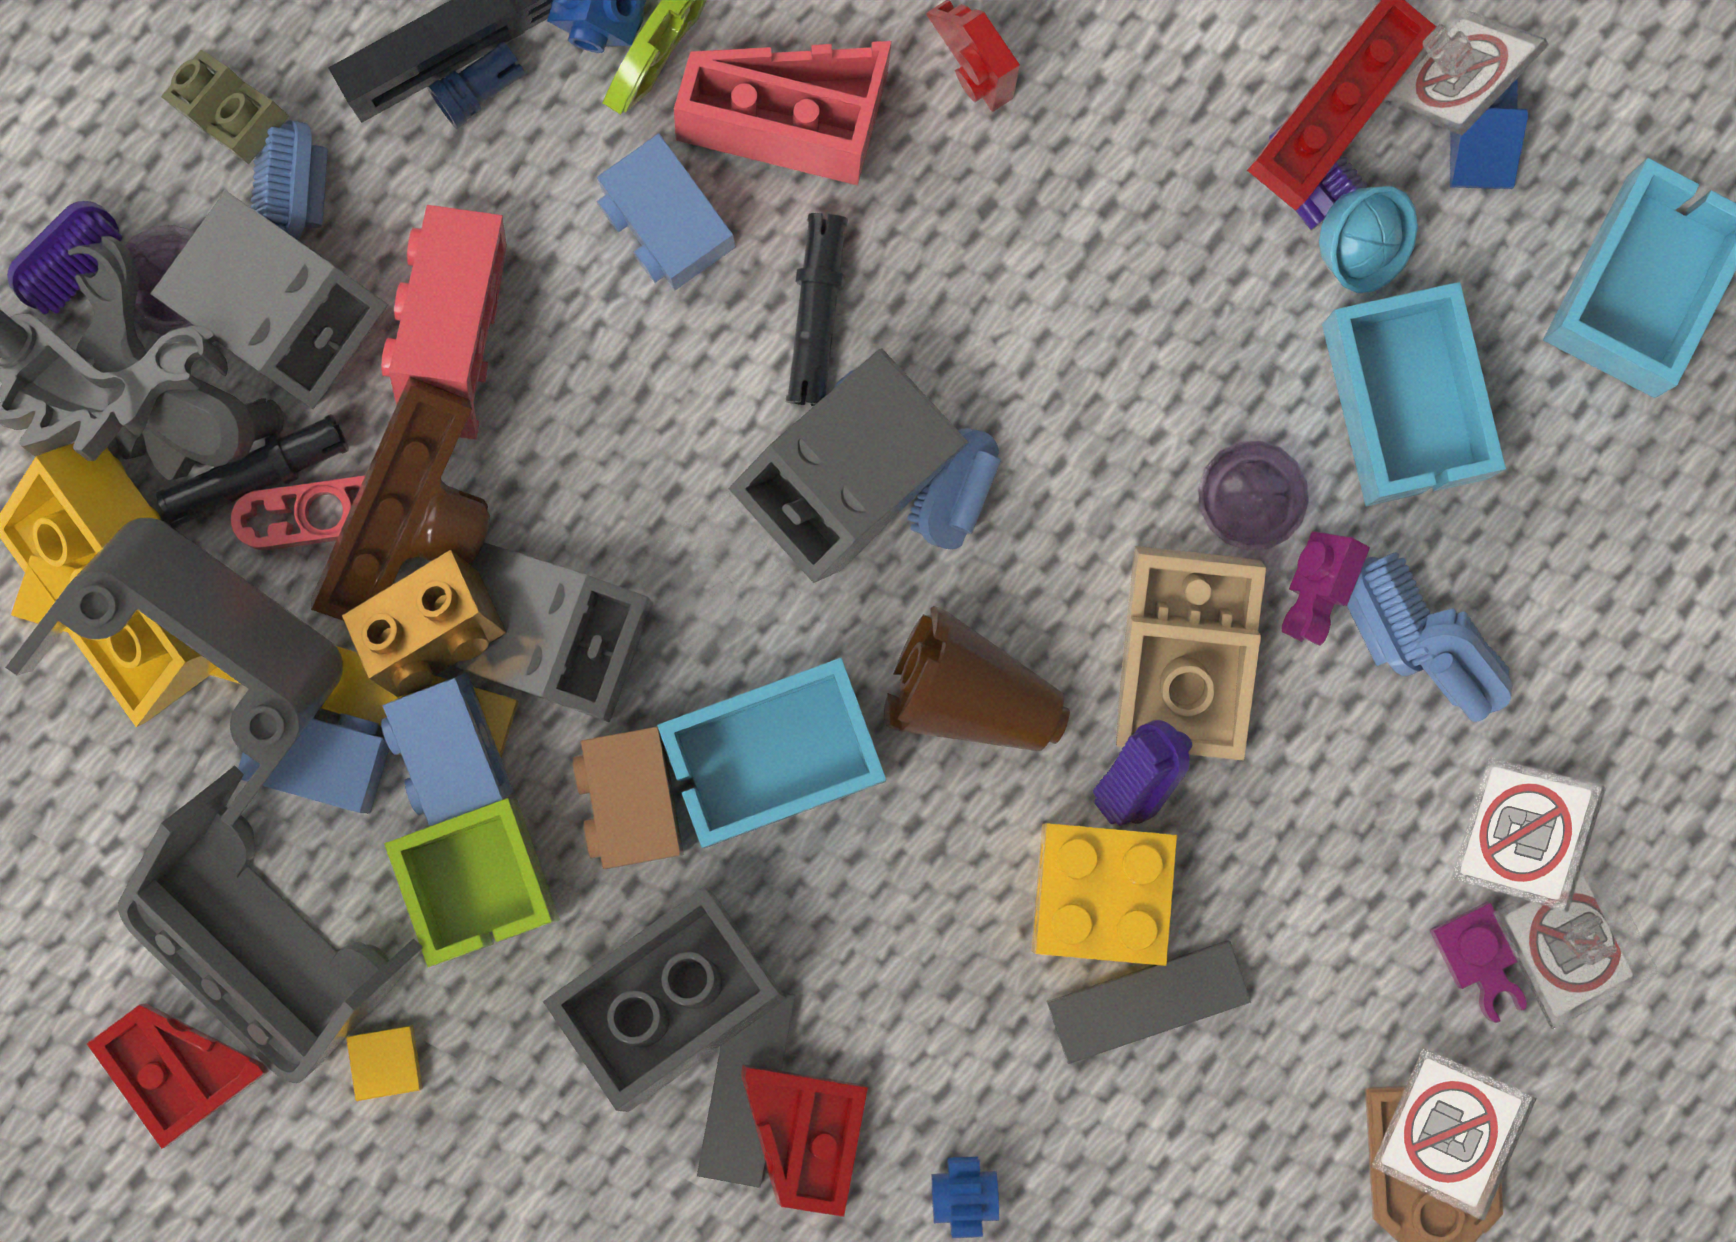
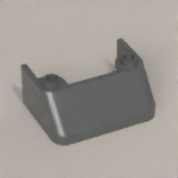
(215, 614)
(244, 945)

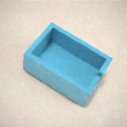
(1649, 281)
(1413, 394)
(772, 753)

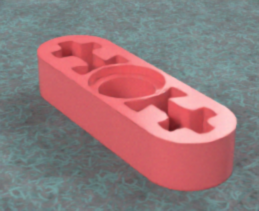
(276, 503)

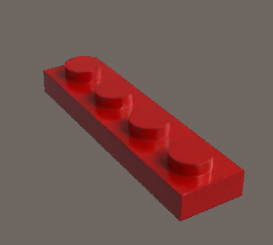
(1341, 101)

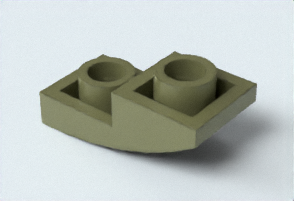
(223, 105)

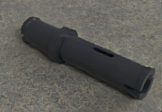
(817, 306)
(274, 461)

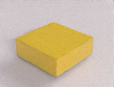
(384, 1063)

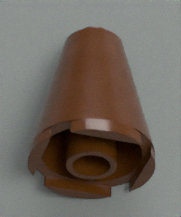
(971, 690)

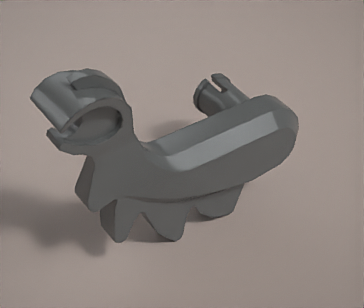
(68, 400)
(183, 424)

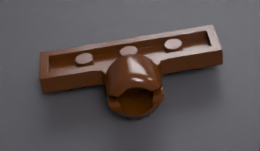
(404, 503)

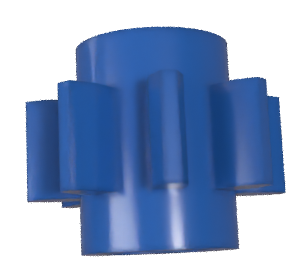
(965, 1197)

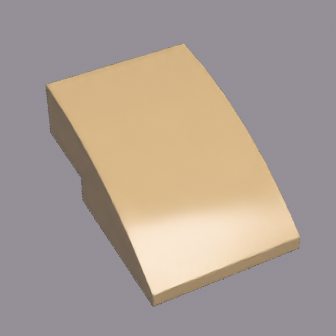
(1192, 647)

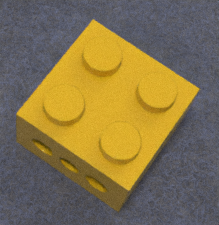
(1104, 894)

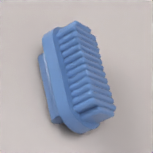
(290, 179)
(956, 495)
(1390, 614)
(1465, 665)

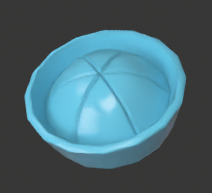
(1368, 237)

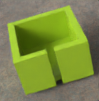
(471, 881)

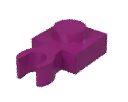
(1323, 578)
(1478, 954)

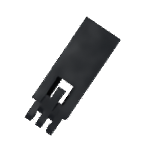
(431, 50)

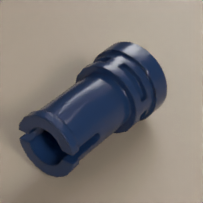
(463, 92)

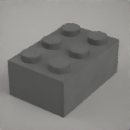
(664, 1000)

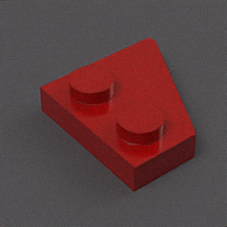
(985, 60)
(171, 1070)
(806, 1135)

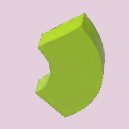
(651, 51)

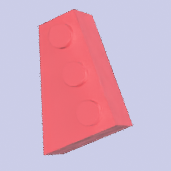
(785, 107)
(447, 304)

